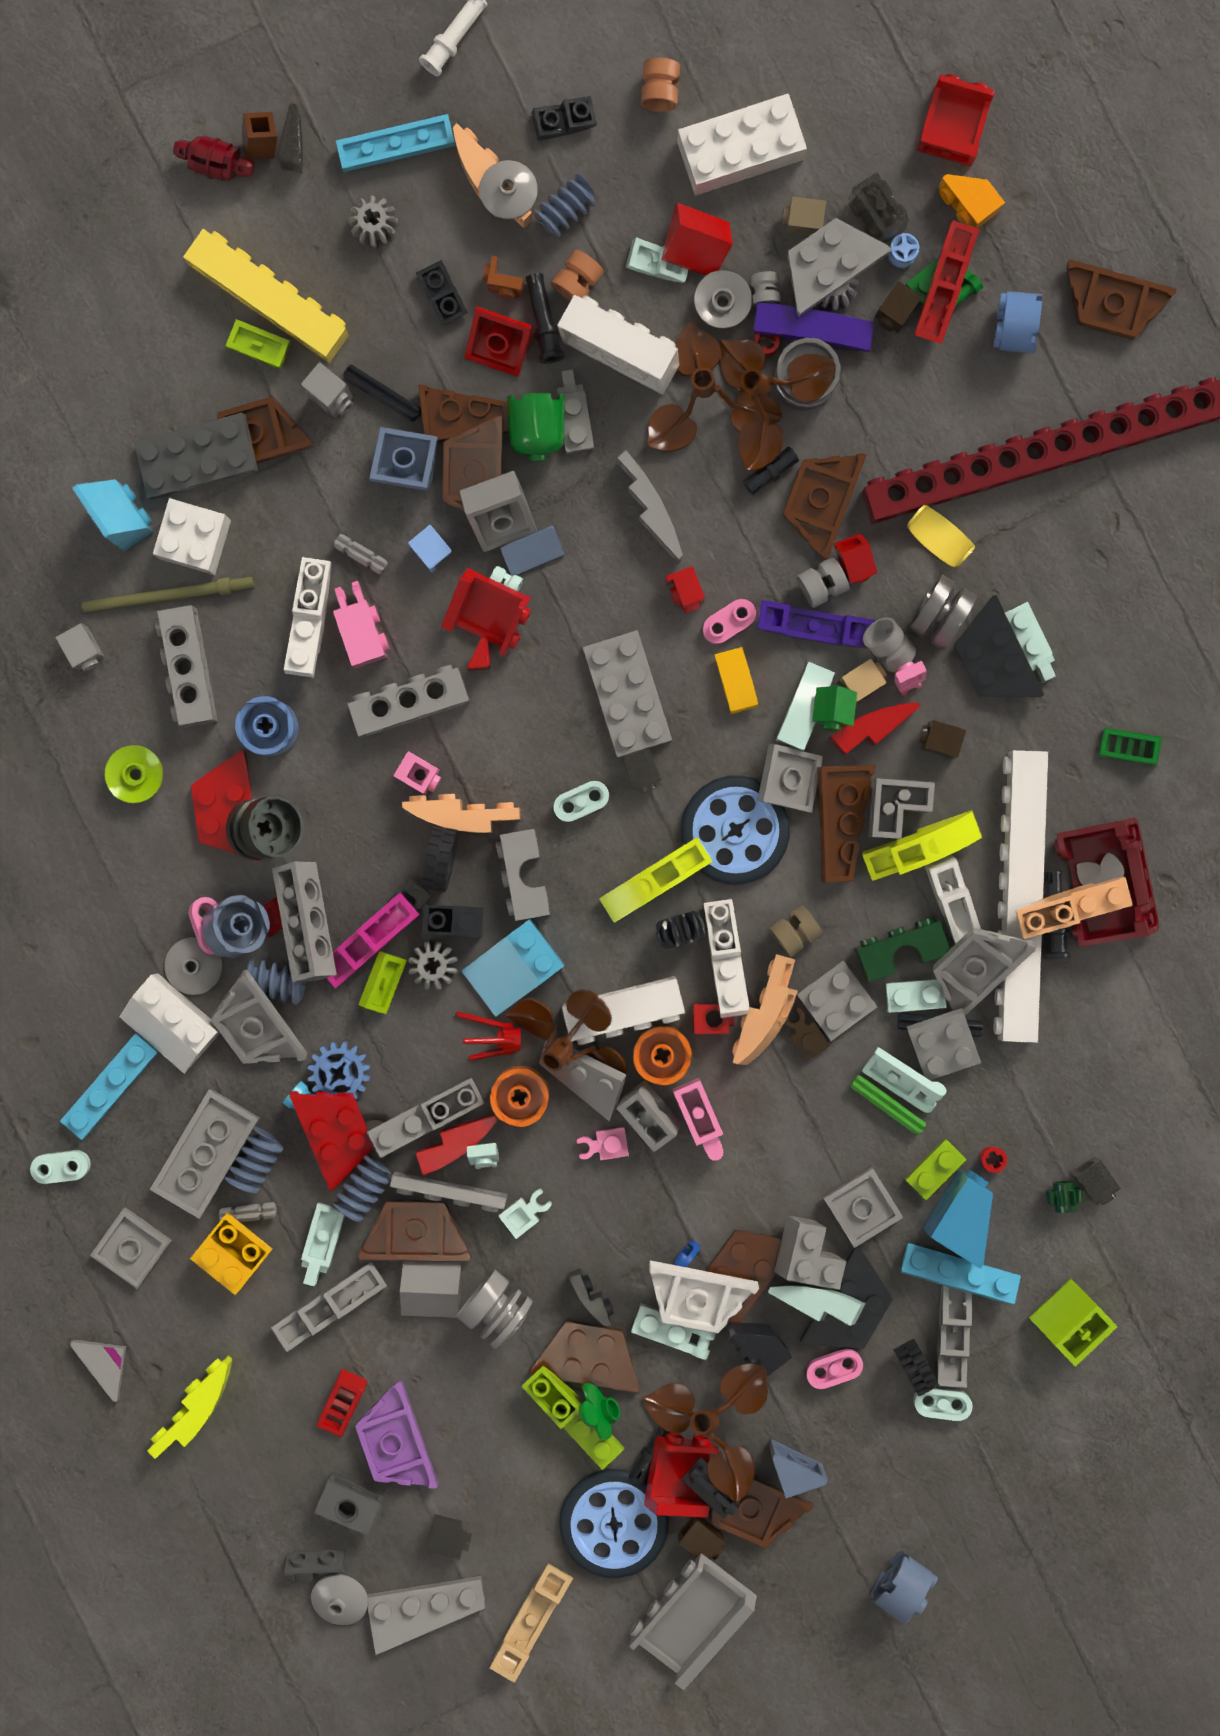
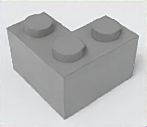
(889, 801)
(802, 1258)

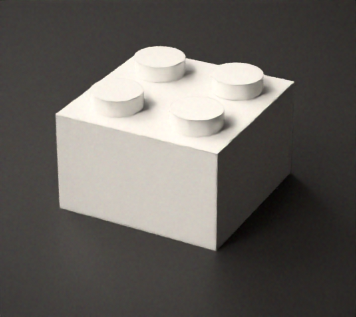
(191, 536)

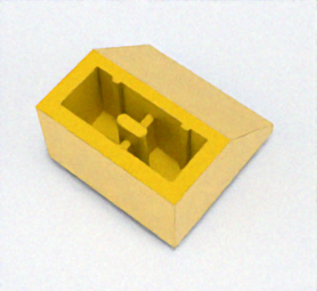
(231, 1253)

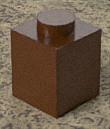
(259, 135)

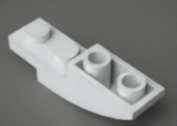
(308, 617)
(726, 958)

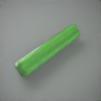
(887, 1105)

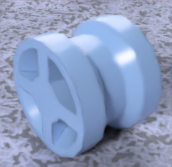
(903, 243)

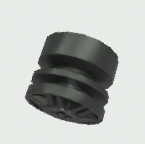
(264, 827)

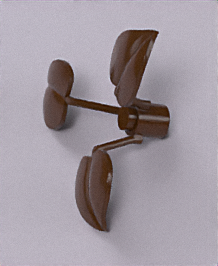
(698, 355)
(741, 368)
(581, 1004)
(747, 1390)

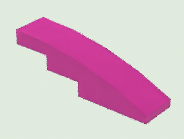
(371, 938)

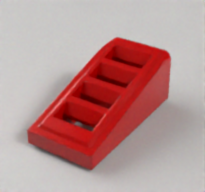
(350, 1387)

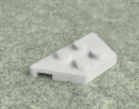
(698, 1297)

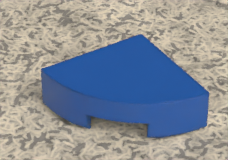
(687, 1254)

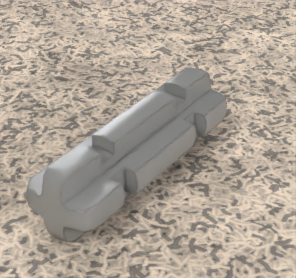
(360, 554)
(251, 1212)

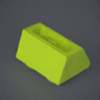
(1073, 1322)

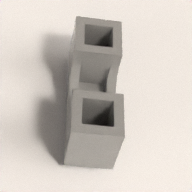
(516, 850)

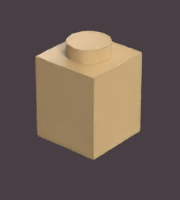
(864, 679)

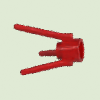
(508, 1039)

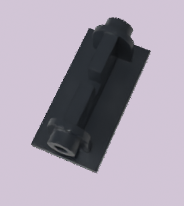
(699, 1482)

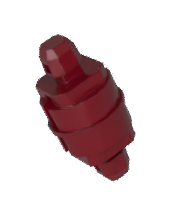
(213, 158)

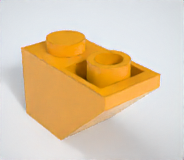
(971, 198)

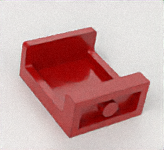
(955, 119)
(487, 610)
(670, 1461)

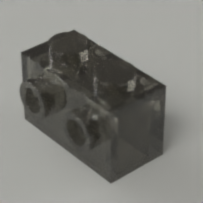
(878, 209)

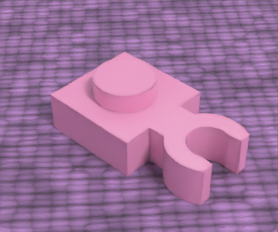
(910, 677)
(609, 1143)

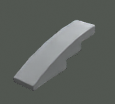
(655, 517)
(328, 1306)
(953, 1337)

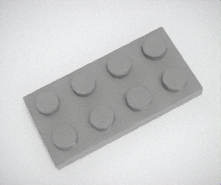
(627, 693)
(204, 1153)

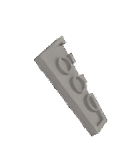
(417, 1610)

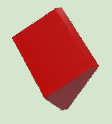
(697, 240)
(498, 341)

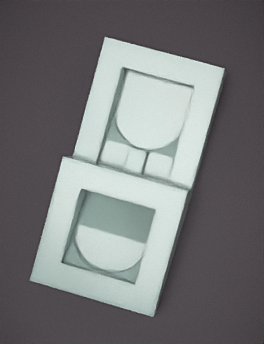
(646, 259)

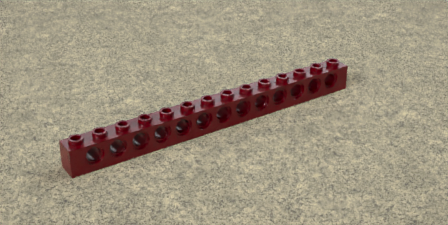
(882, 508)

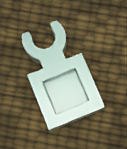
(483, 1155)
(521, 1215)

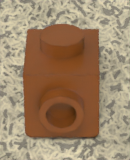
(504, 285)

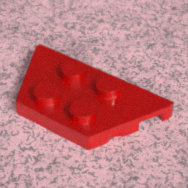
(216, 797)
(334, 1132)

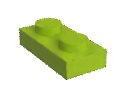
(258, 344)
(382, 982)
(935, 1169)

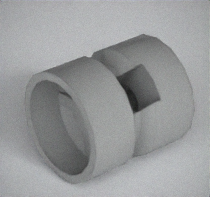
(814, 587)
(889, 644)

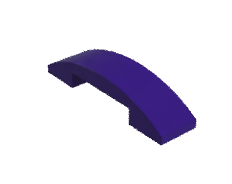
(812, 625)

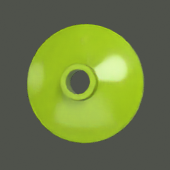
(119, 774)

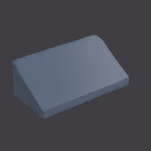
(532, 551)

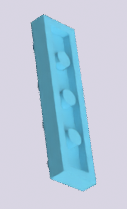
(395, 143)
(109, 1086)
(960, 1274)

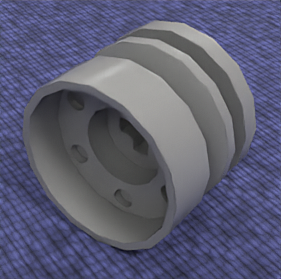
(494, 1309)

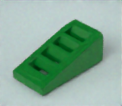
(1155, 749)

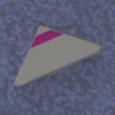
(104, 1363)

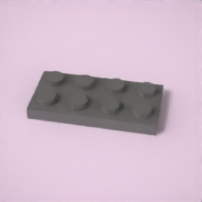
(196, 456)

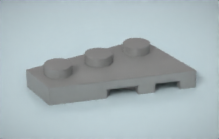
(593, 1082)

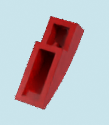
(872, 726)
(454, 1143)

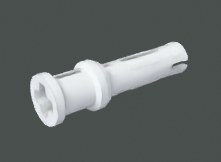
(446, 43)

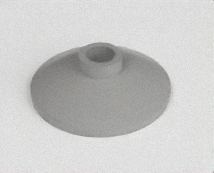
(509, 203)
(727, 286)
(207, 967)
(339, 1599)

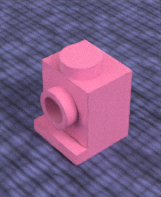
(408, 768)

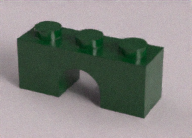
(877, 955)

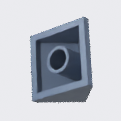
(404, 459)
(796, 1470)

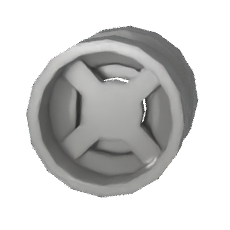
(765, 288)

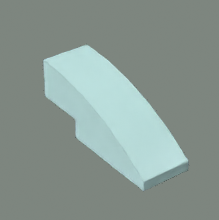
(798, 719)
(819, 1301)

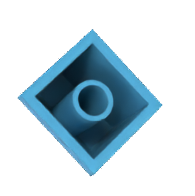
(963, 1217)

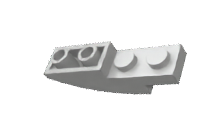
(425, 1117)

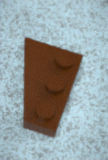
(452, 413)

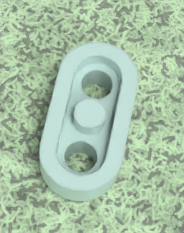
(580, 799)
(59, 1166)
(941, 1404)

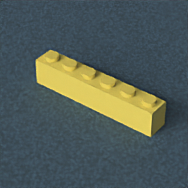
(266, 295)

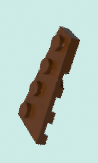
(841, 817)

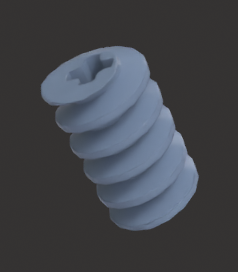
(565, 205)
(276, 982)
(256, 1161)
(363, 1190)

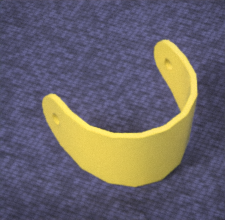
(940, 536)

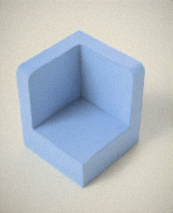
(430, 547)

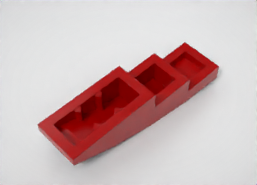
(946, 282)

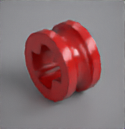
(768, 352)
(989, 1167)

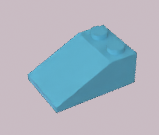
(115, 512)
(513, 967)

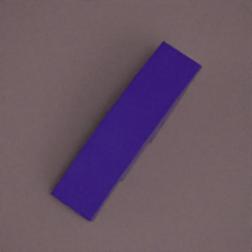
(831, 328)

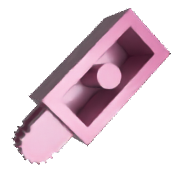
(359, 629)
(700, 1117)

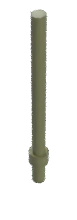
(224, 586)

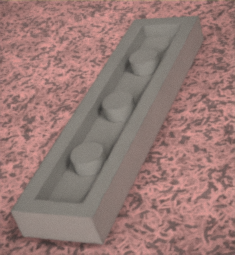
(436, 1189)

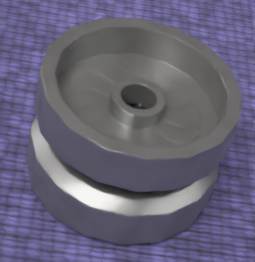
(796, 349)
(942, 612)

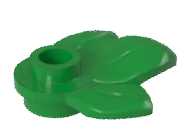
(598, 1411)

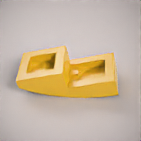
(736, 680)

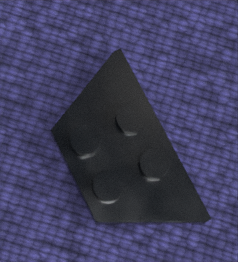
(995, 656)
(864, 1285)

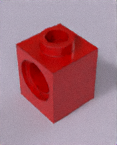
(856, 558)
(699, 1023)

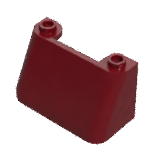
(1124, 841)

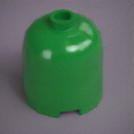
(536, 424)

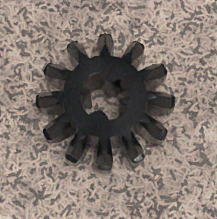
(680, 929)

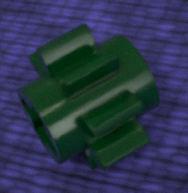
(1065, 1196)

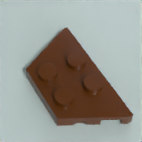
(1114, 300)
(271, 429)
(472, 459)
(821, 499)
(415, 1233)
(749, 1258)
(590, 1355)
(762, 1514)

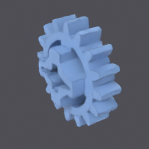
(327, 1065)

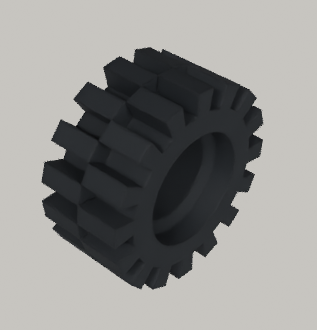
(916, 1367)

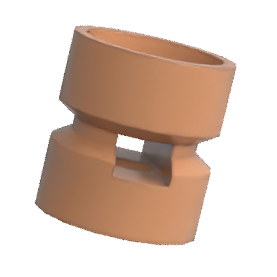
(660, 84)
(577, 277)

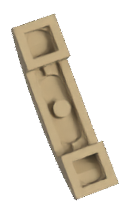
(529, 1622)

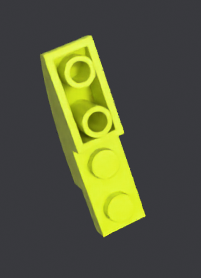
(923, 847)
(655, 880)
(200, 1401)

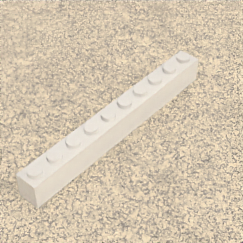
(1021, 886)

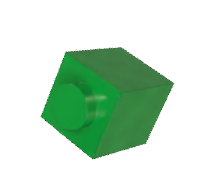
(834, 707)

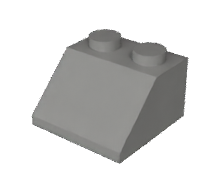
(498, 511)

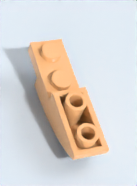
(476, 162)
(450, 814)
(1073, 906)
(764, 1023)

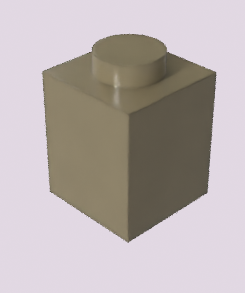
(804, 216)

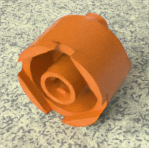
(655, 1069)
(511, 1110)

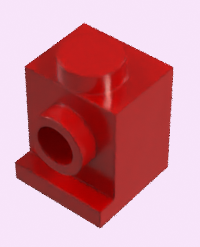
(686, 589)

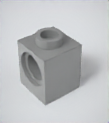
(80, 647)

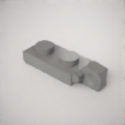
(577, 421)

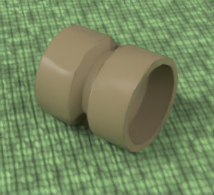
(796, 930)

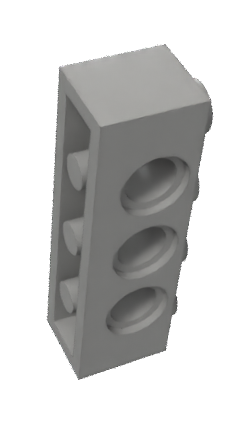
(167, 625)
(363, 705)
(304, 921)

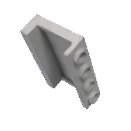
(693, 1618)

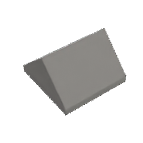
(430, 1288)

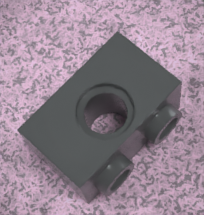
(341, 1490)

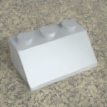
(169, 1022)

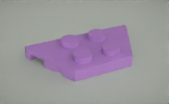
(395, 1441)

